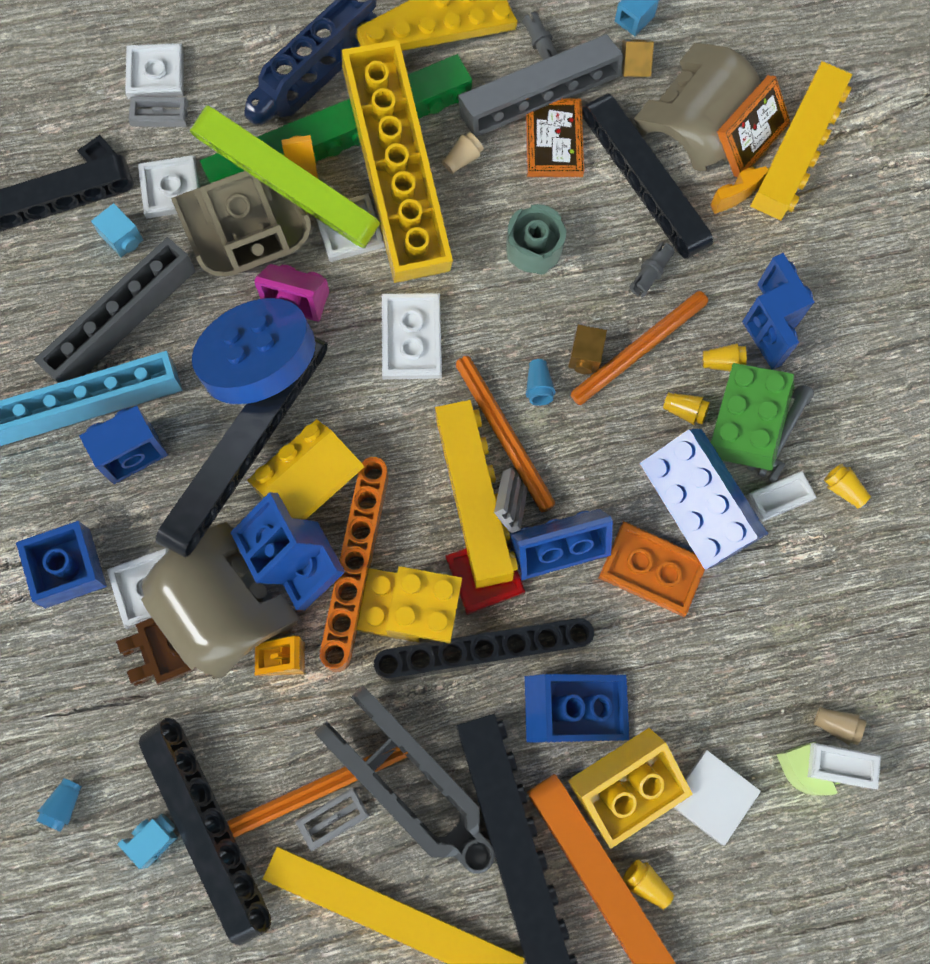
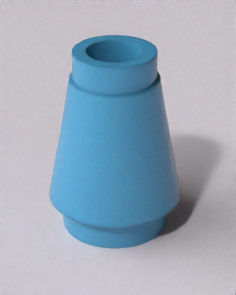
(539, 383)
(59, 806)

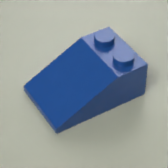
(576, 708)

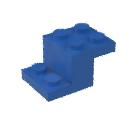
(778, 311)
(287, 551)

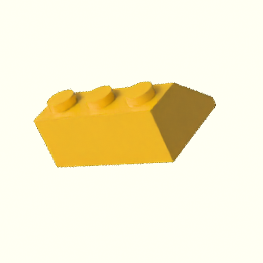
(307, 470)
(630, 787)

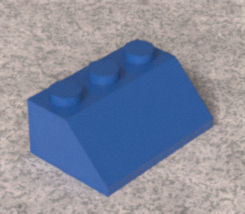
(562, 543)

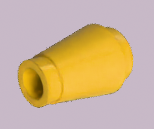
(724, 357)
(687, 407)
(847, 485)
(647, 884)

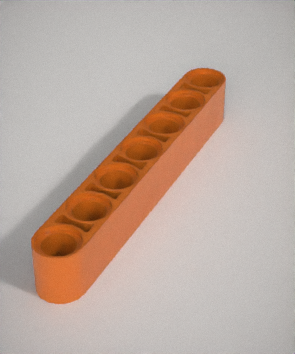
(351, 548)
(598, 873)

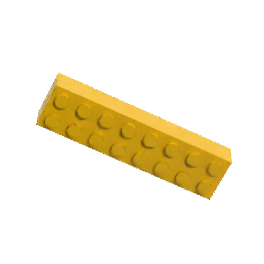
(396, 161)

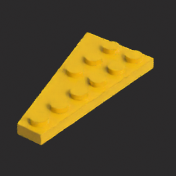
(437, 22)

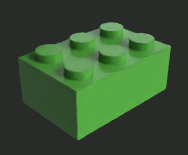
(753, 416)

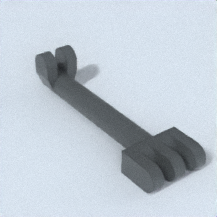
(803, 397)

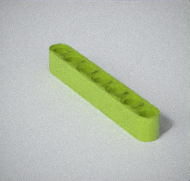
(284, 176)

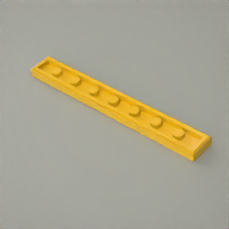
(382, 912)

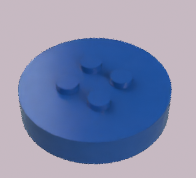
(253, 351)

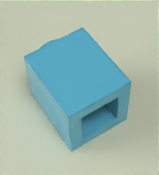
(117, 230)

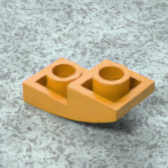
(300, 151)
(745, 185)

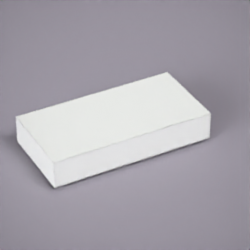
(781, 496)
(844, 766)

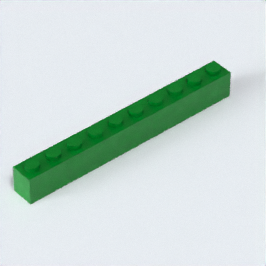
(335, 126)

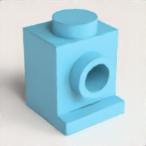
(149, 841)

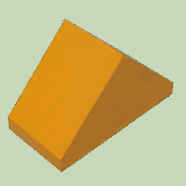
(280, 657)

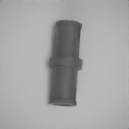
(541, 38)
(652, 269)

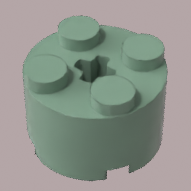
(535, 239)

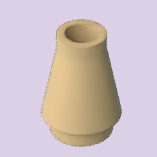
(463, 152)
(842, 725)

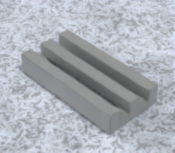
(157, 115)
(511, 501)
(357, 804)

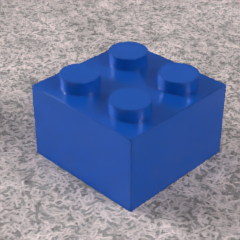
(123, 444)
(61, 564)

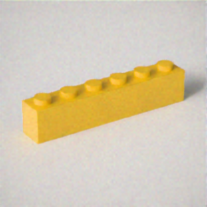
(801, 141)
(474, 494)

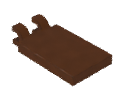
(158, 654)

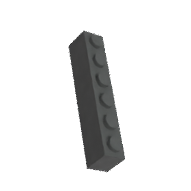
(541, 83)
(116, 313)

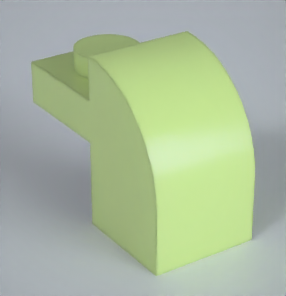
(795, 767)

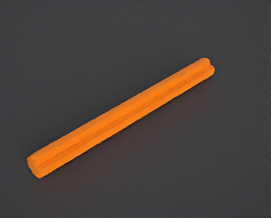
(639, 348)
(505, 434)
(302, 796)

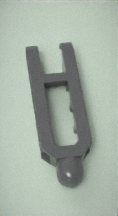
(464, 839)

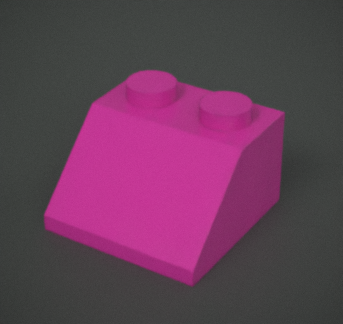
(305, 290)

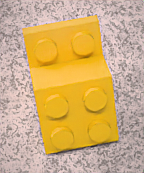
(409, 604)

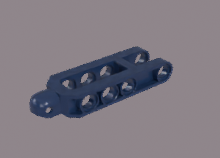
(342, 20)

